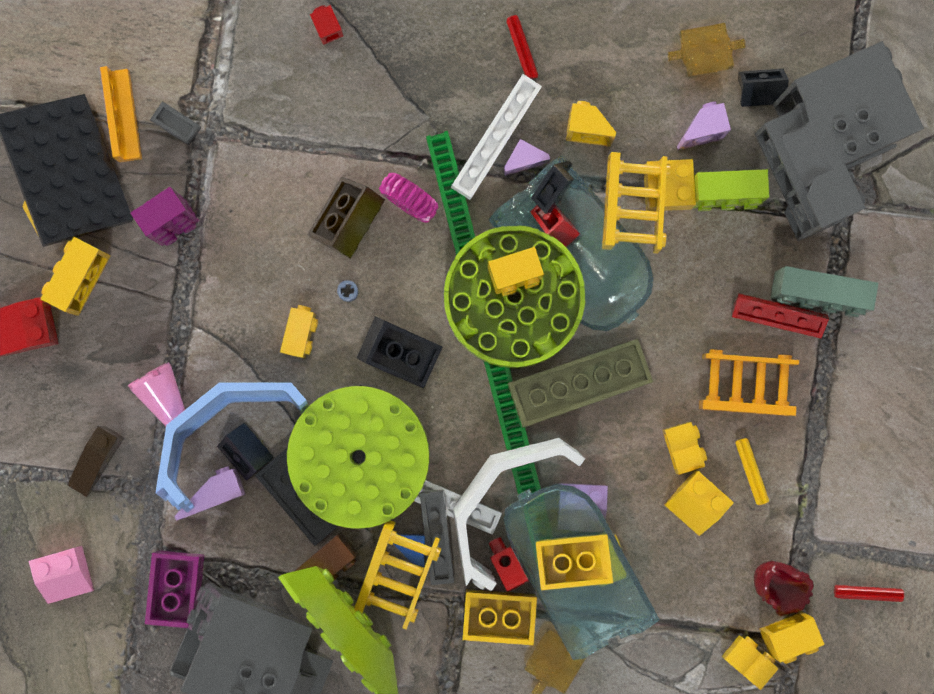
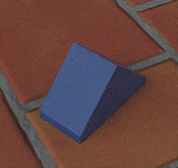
(413, 556)

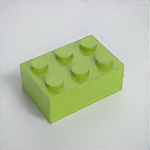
(731, 189)

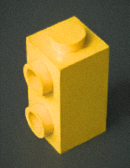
(298, 332)

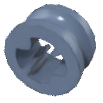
(343, 285)

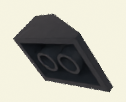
(399, 352)

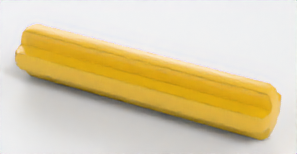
(752, 471)

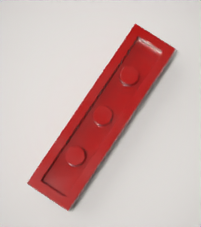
(780, 315)

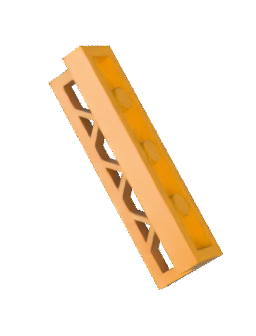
(121, 114)

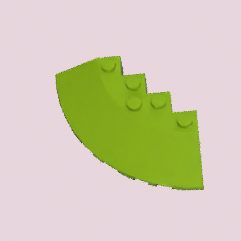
(344, 627)

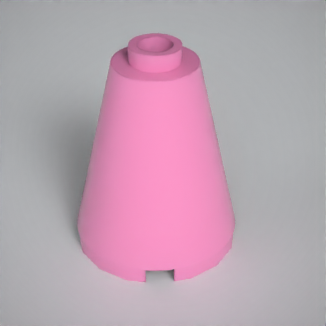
(159, 393)

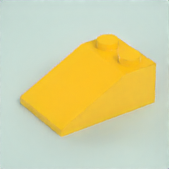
(574, 561)

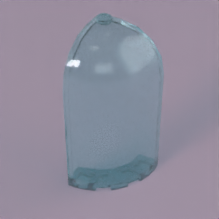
(614, 279)
(581, 614)

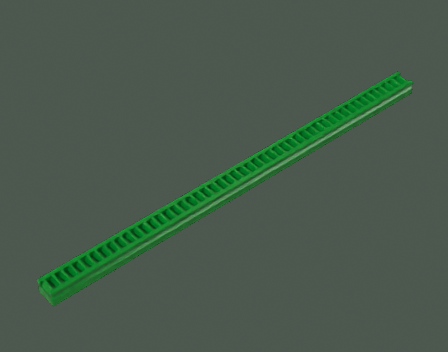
(499, 377)

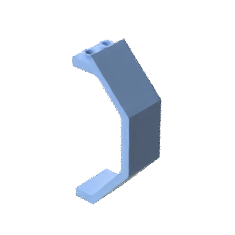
(199, 414)

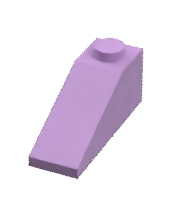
(217, 490)

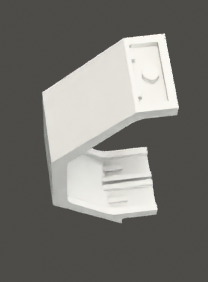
(494, 465)

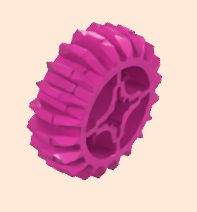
(408, 197)

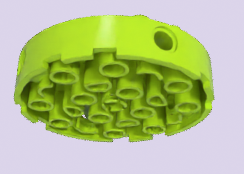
(509, 331)
(324, 465)

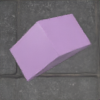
(524, 158)

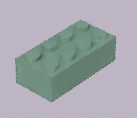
(824, 291)

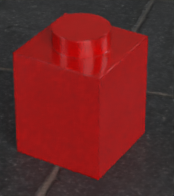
(326, 24)

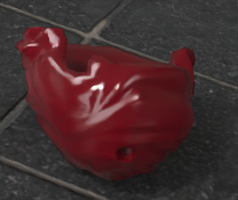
(783, 587)

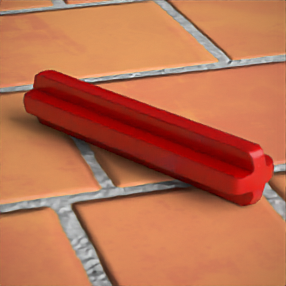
(522, 47)
(869, 593)

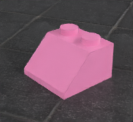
(62, 575)

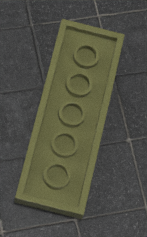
(580, 383)

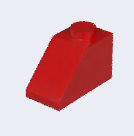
(556, 225)

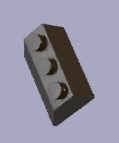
(346, 217)

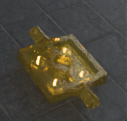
(706, 49)
(552, 664)

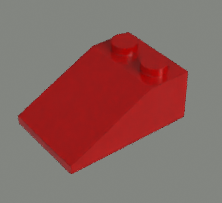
(26, 327)

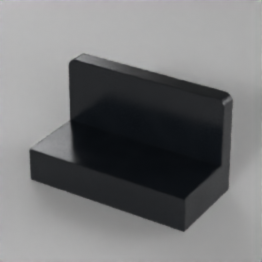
(762, 86)
(553, 187)
(245, 451)

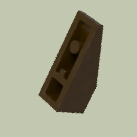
(94, 459)

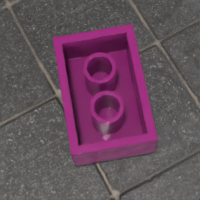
(165, 217)
(173, 587)

